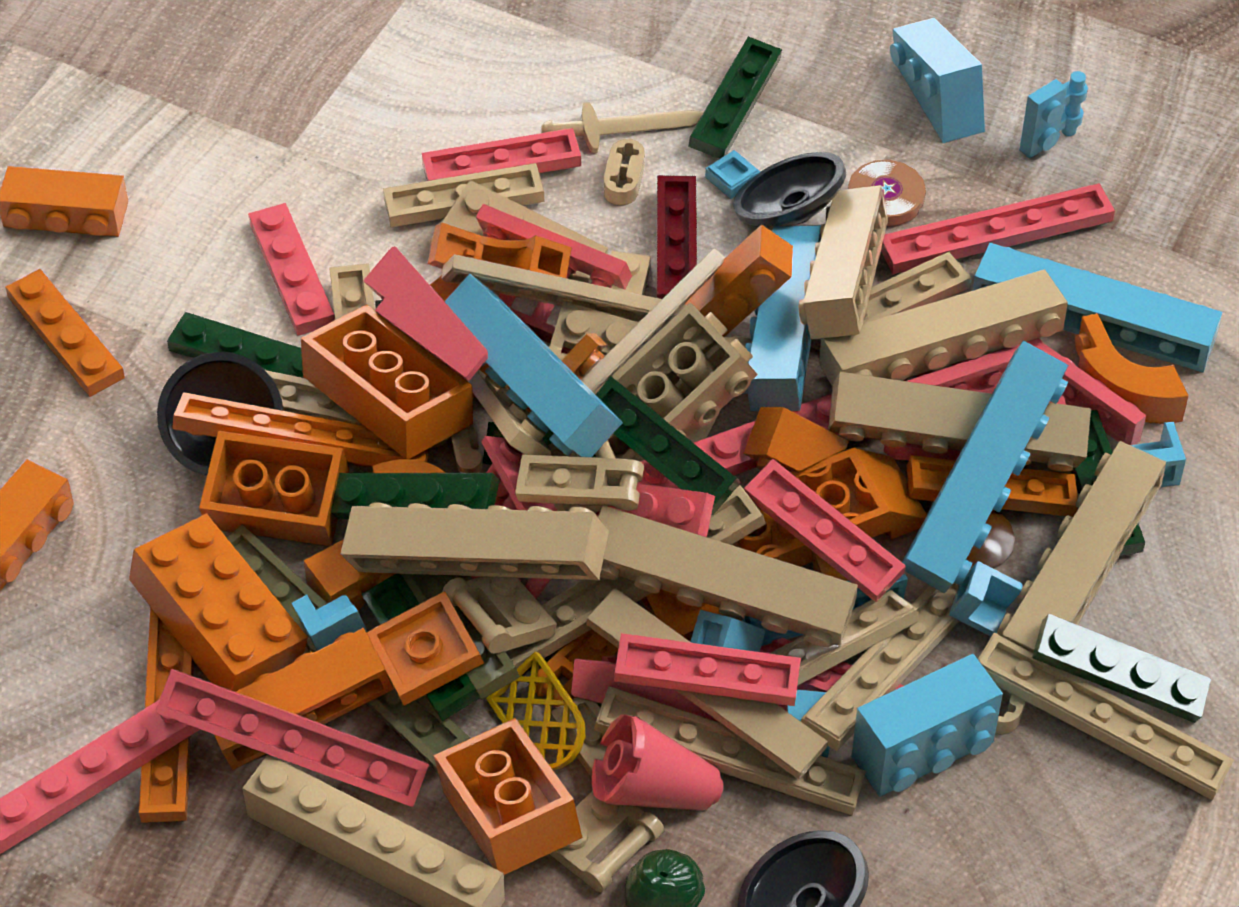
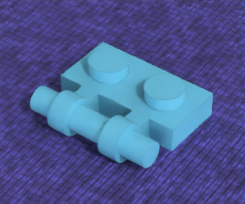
(1051, 110)

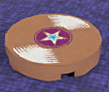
(901, 188)

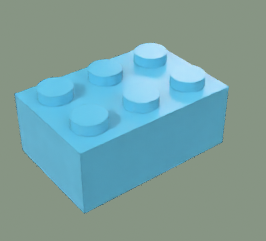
(926, 725)

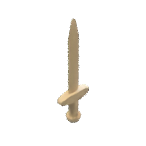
(591, 127)

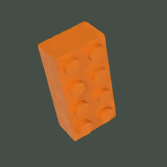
(387, 381)
(215, 604)

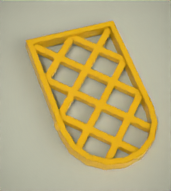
(535, 660)

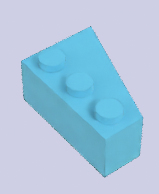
(942, 78)

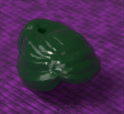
(664, 880)

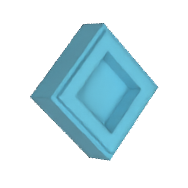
(730, 173)

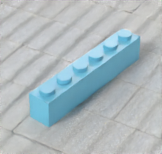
(1130, 314)
(777, 335)
(533, 372)
(984, 468)

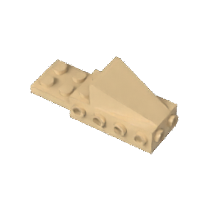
(686, 375)

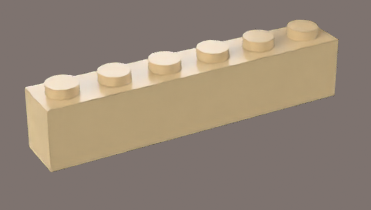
(844, 263)
(949, 330)
(944, 419)
(476, 541)
(1087, 543)
(726, 578)
(368, 840)

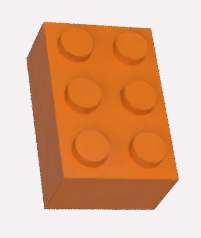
(273, 487)
(508, 797)

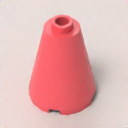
(652, 770)

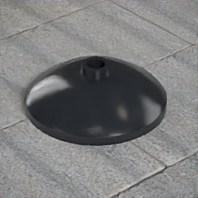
(790, 190)
(214, 376)
(808, 871)

